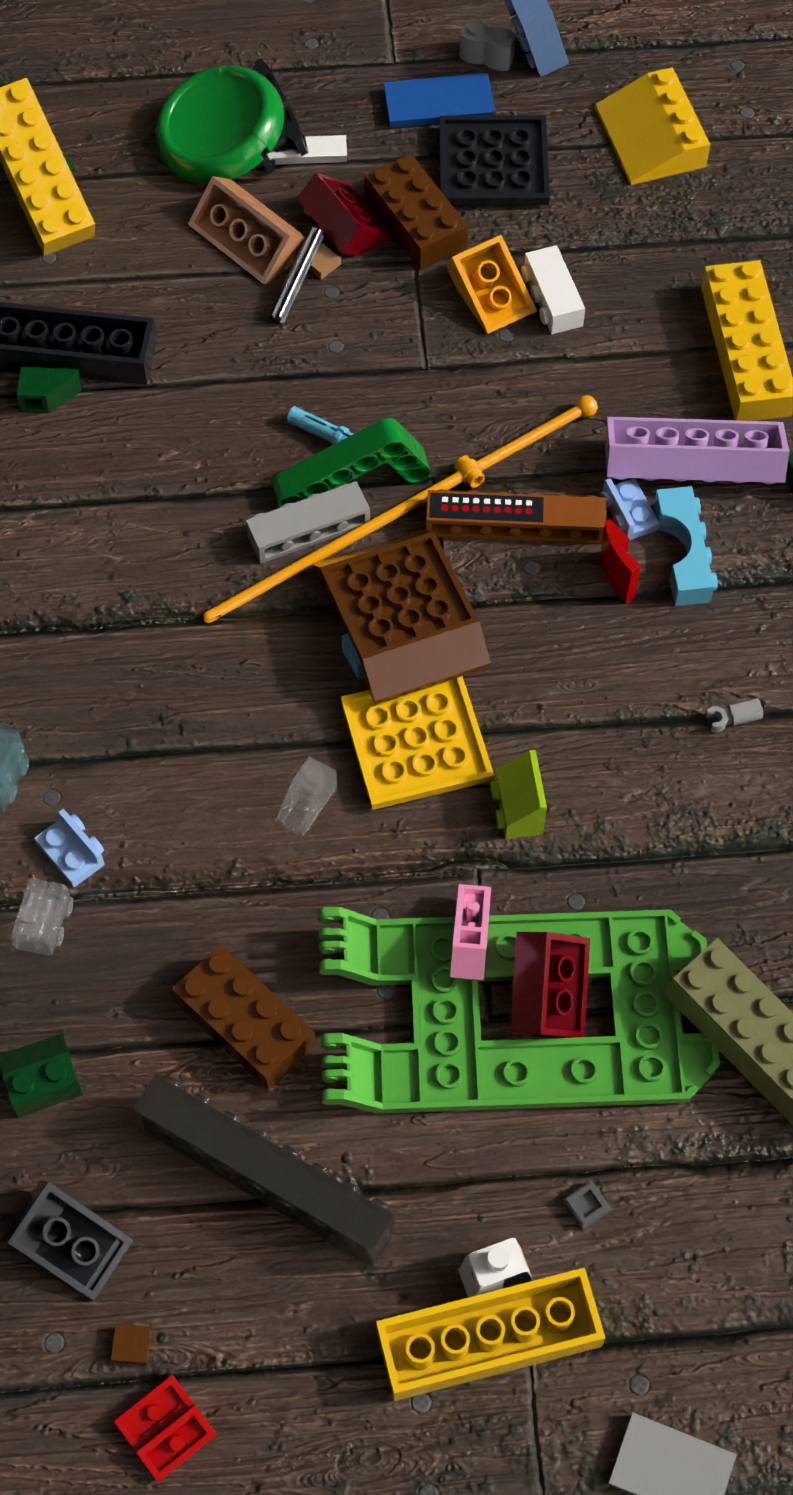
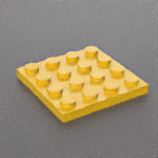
(417, 743)

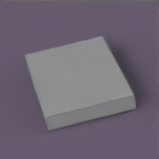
(669, 1462)

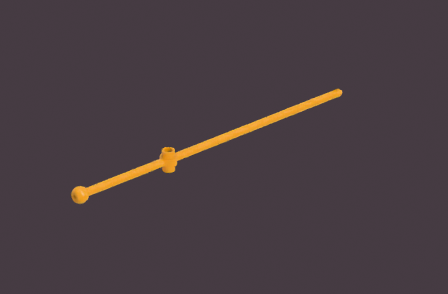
(468, 472)

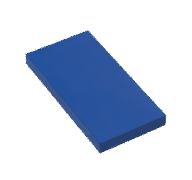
(426, 99)

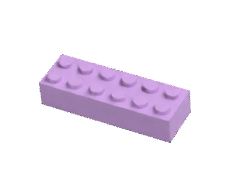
(696, 450)

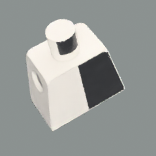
(494, 1268)

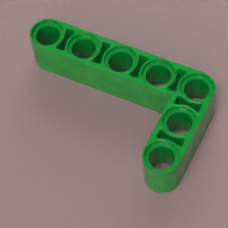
(351, 458)

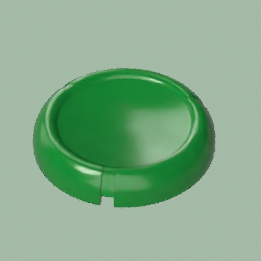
(219, 124)

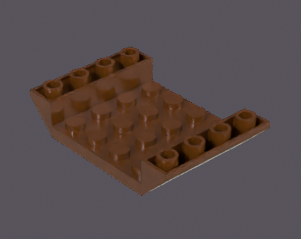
(404, 614)

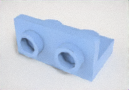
(629, 508)
(71, 848)

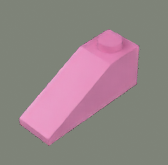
(470, 932)

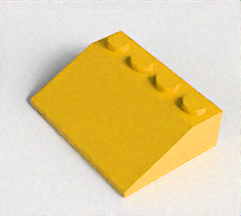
(654, 128)

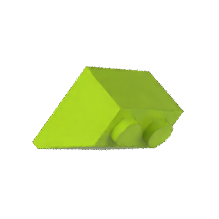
(520, 797)

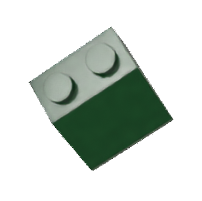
(40, 1075)

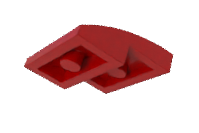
(617, 563)
(165, 1427)

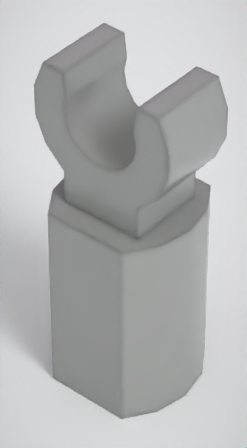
(735, 714)

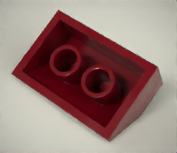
(342, 215)
(550, 984)

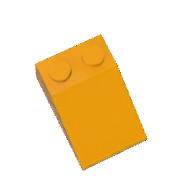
(491, 284)

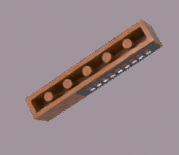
(516, 516)

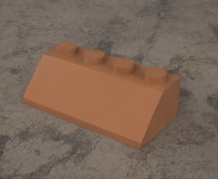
(246, 230)

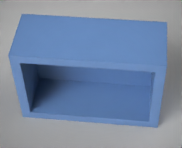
(538, 34)

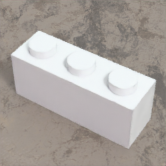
(553, 290)

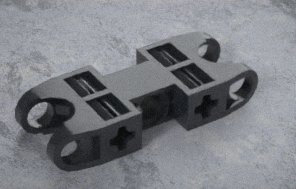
(291, 135)

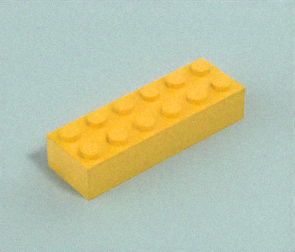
(40, 172)
(748, 341)
(489, 1334)

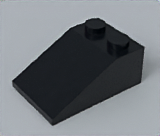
(66, 1239)

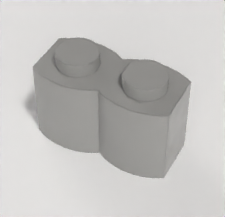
(487, 45)

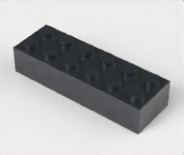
(93, 342)

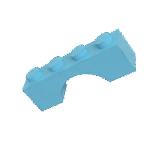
(679, 515)

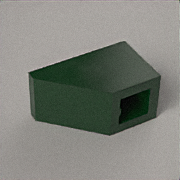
(46, 388)

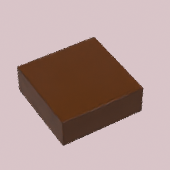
(131, 1344)

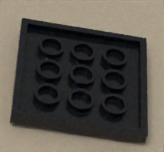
(494, 160)

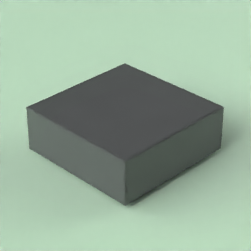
(587, 1205)

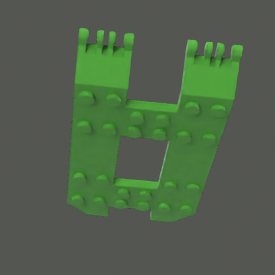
(457, 1071)

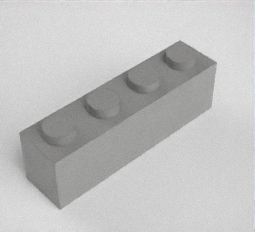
(307, 522)

